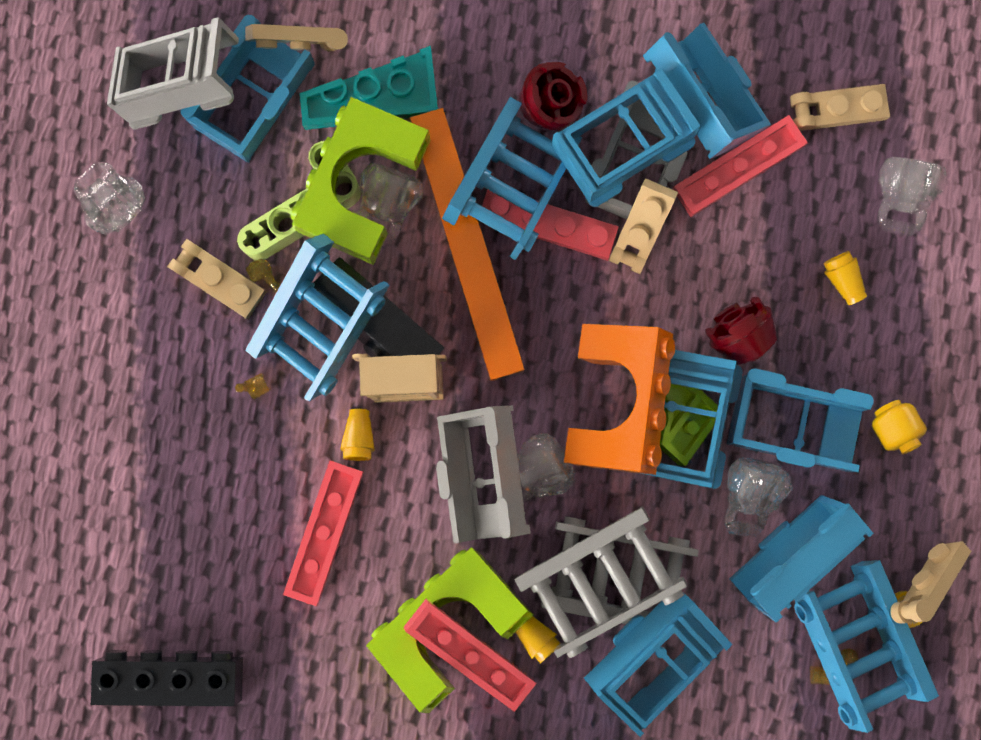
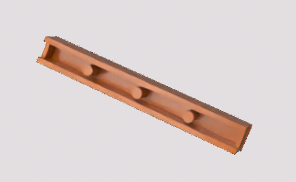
(469, 252)

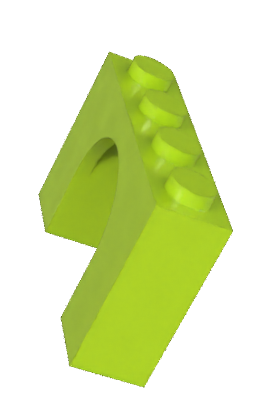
(358, 133)
(466, 580)

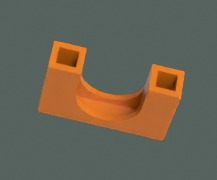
(636, 442)

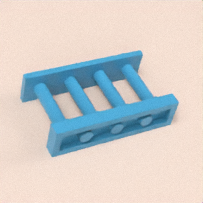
(481, 177)
(283, 313)
(897, 646)

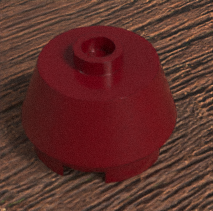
(552, 96)
(743, 332)

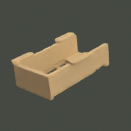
(401, 377)

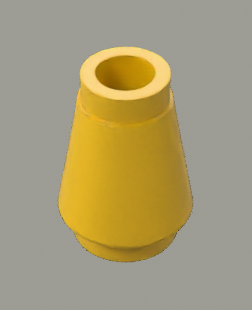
(846, 277)
(358, 436)
(537, 639)

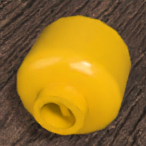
(899, 426)

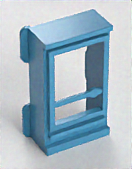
(281, 62)
(667, 111)
(736, 113)
(710, 375)
(839, 430)
(799, 555)
(638, 642)

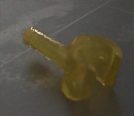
(261, 269)
(255, 386)

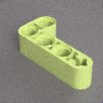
(273, 217)

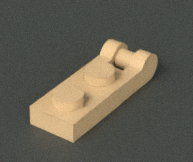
(298, 36)
(840, 107)
(643, 224)
(218, 280)
(931, 583)

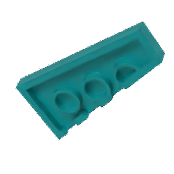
(400, 88)

